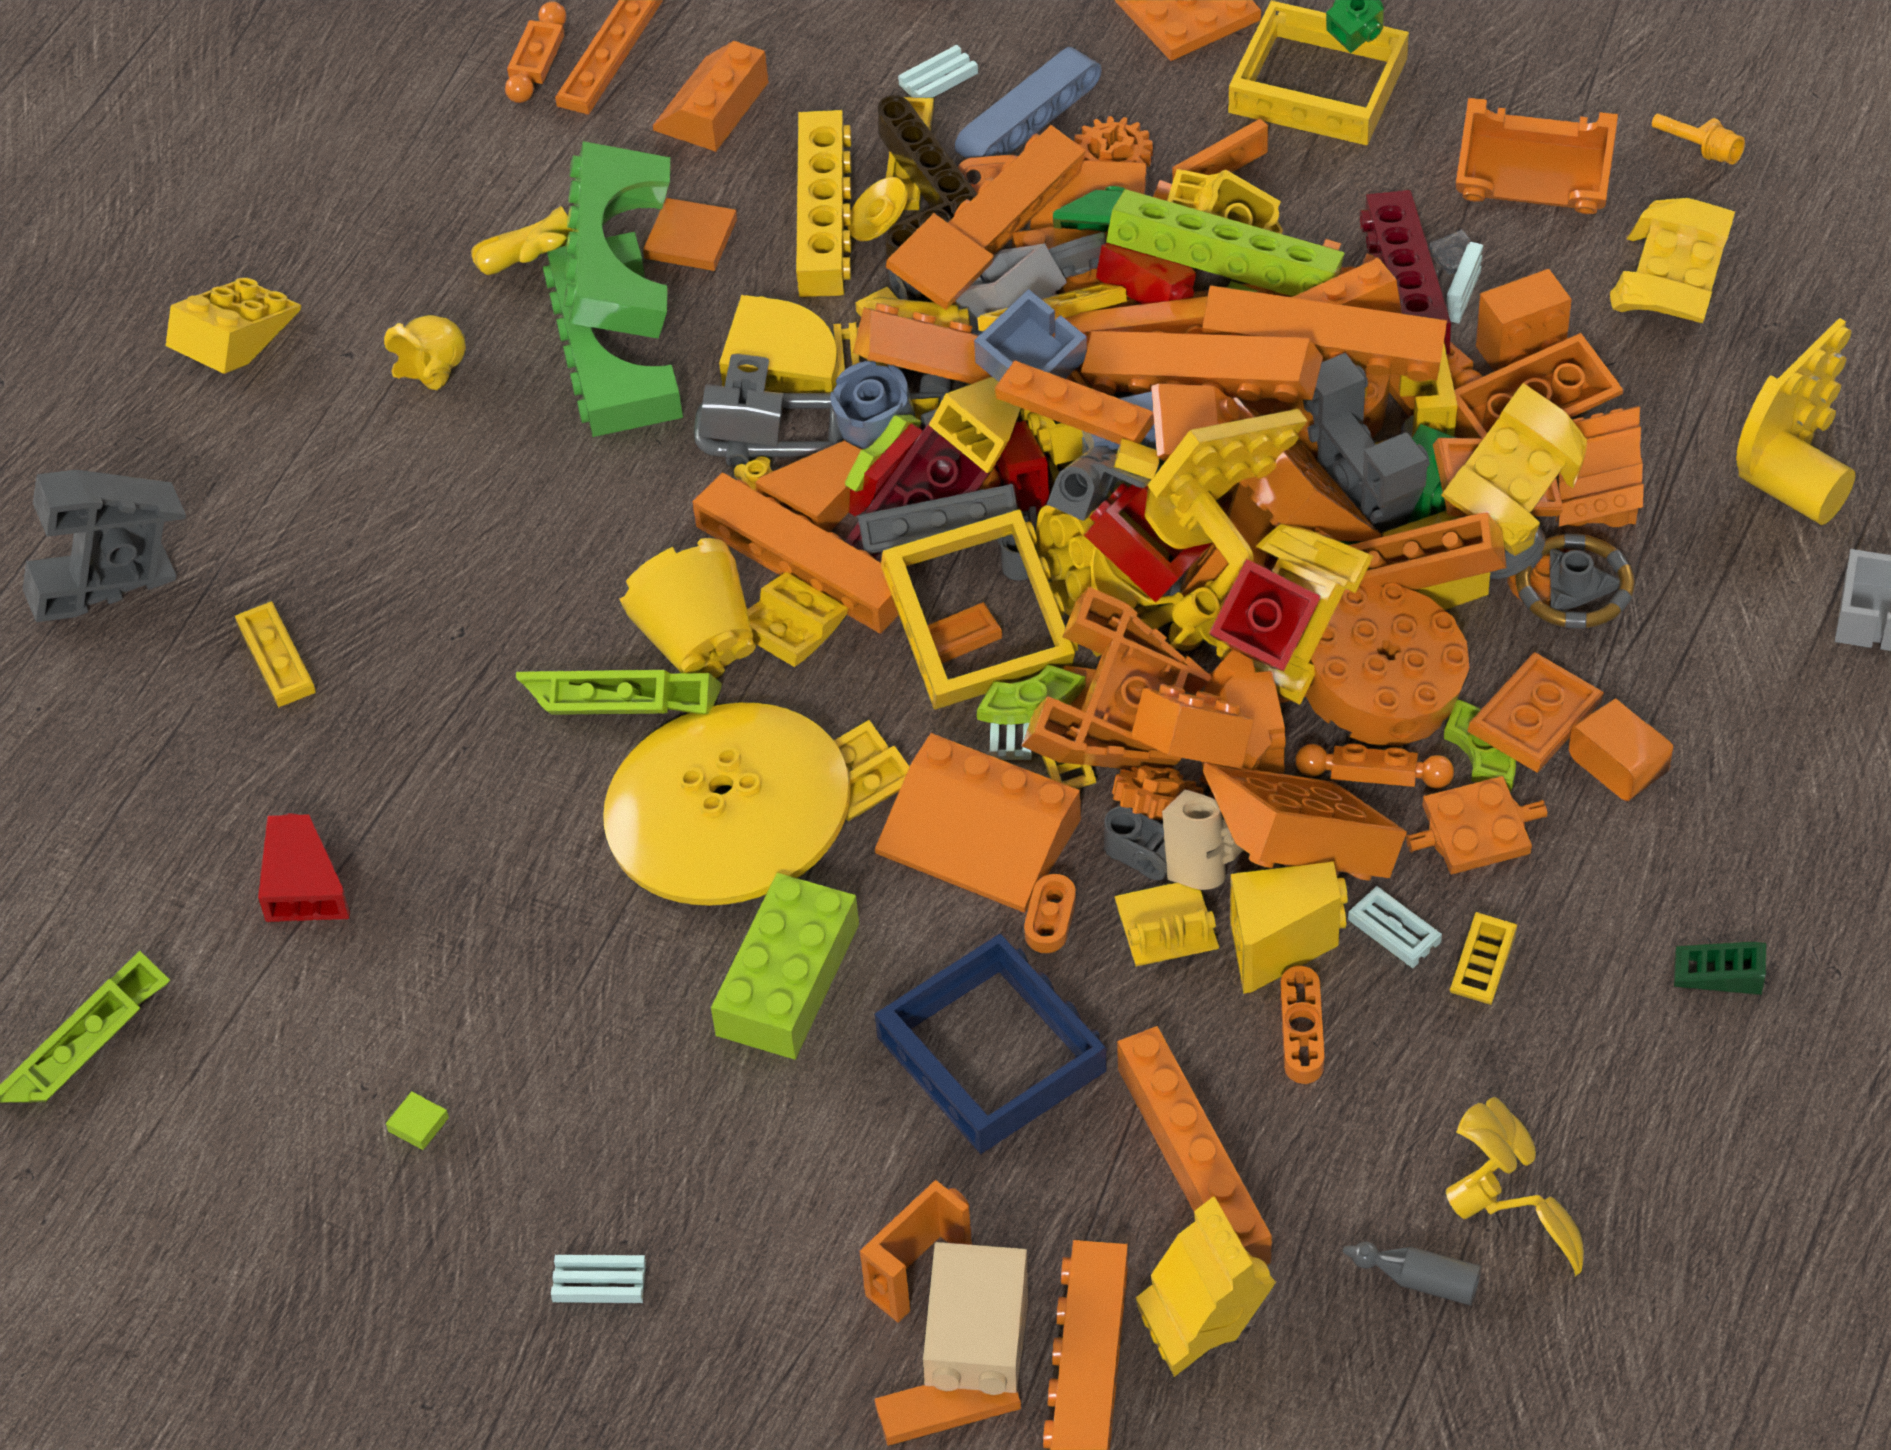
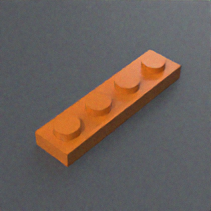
(1073, 404)

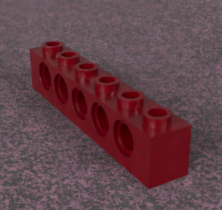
(1399, 241)

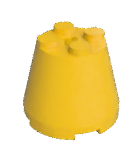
(1070, 552)
(692, 607)

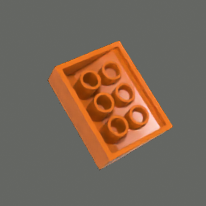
(1305, 494)
(979, 822)
(1303, 822)

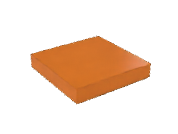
(690, 234)
(939, 261)

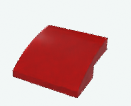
(882, 469)

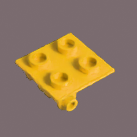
(1166, 923)

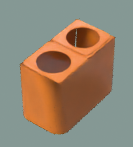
(1620, 749)

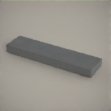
(921, 520)

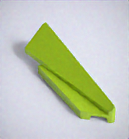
(621, 691)
(84, 1033)

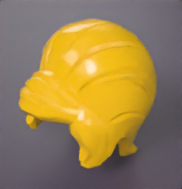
(426, 349)

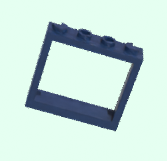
(953, 982)

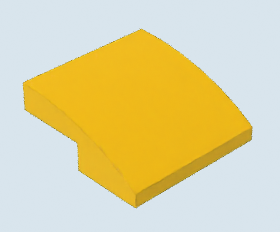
(793, 618)
(872, 768)

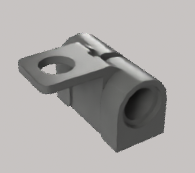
(742, 407)
(1089, 483)

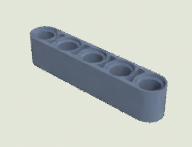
(1029, 106)

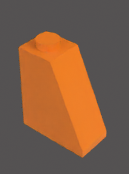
(814, 485)

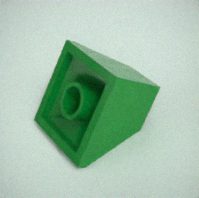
(1090, 211)

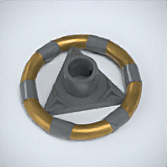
(1578, 582)

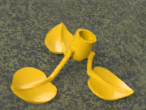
(1189, 612)
(1501, 1137)

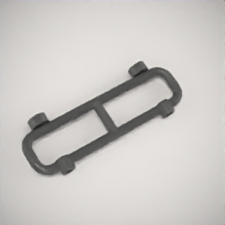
(739, 452)

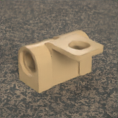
(1197, 841)

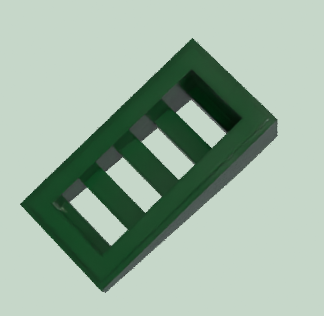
(1736, 980)

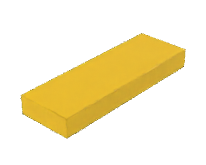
(275, 654)

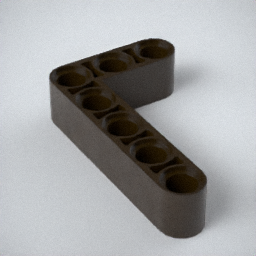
(924, 162)

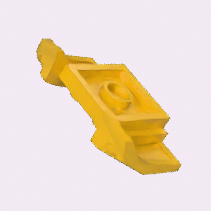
(1676, 260)
(1518, 465)
(1322, 568)

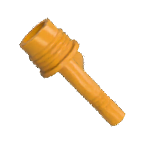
(1716, 140)

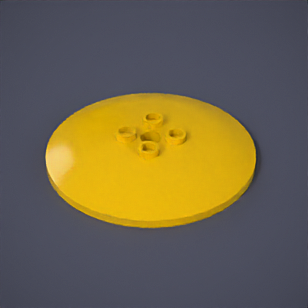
(726, 847)

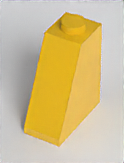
(976, 422)

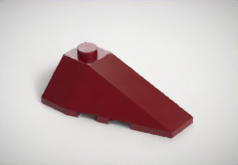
(926, 473)

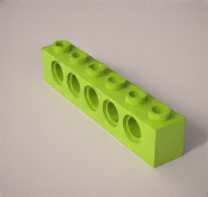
(1220, 245)

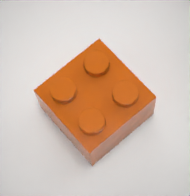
(1522, 319)
(1192, 726)

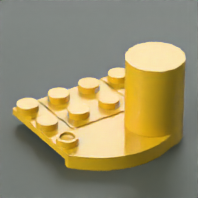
(1778, 432)

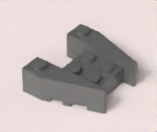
(1379, 477)
(114, 540)

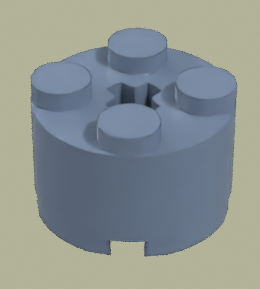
(868, 400)

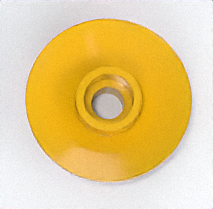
(878, 208)

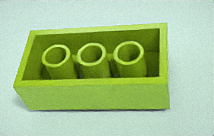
(785, 966)

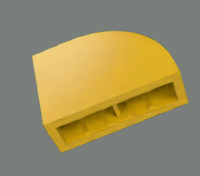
(791, 337)

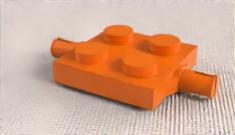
(1476, 825)

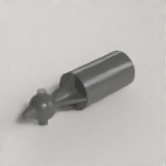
(1421, 1270)

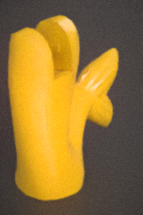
(522, 244)

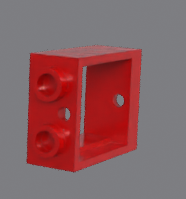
(1130, 550)

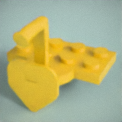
(1205, 467)

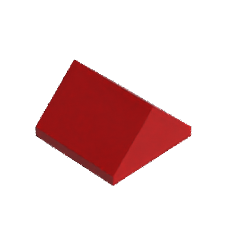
(1264, 615)

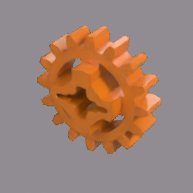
(1115, 142)
(1150, 789)

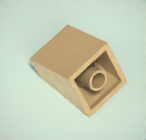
(976, 1318)

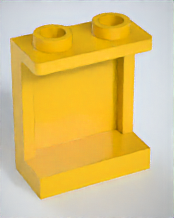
(1437, 400)

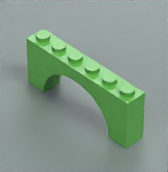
(601, 287)
(613, 391)

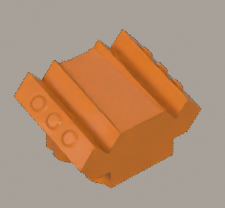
(1611, 474)
(1257, 695)

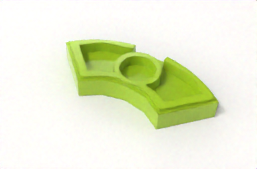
(872, 453)
(1017, 701)
(1485, 759)

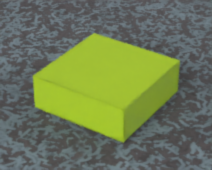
(417, 1120)

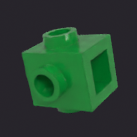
(1355, 22)

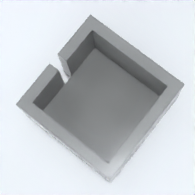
(1009, 278)
(1866, 601)

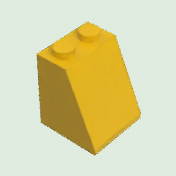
(1284, 919)

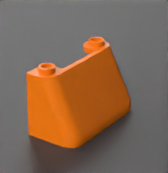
(1536, 159)

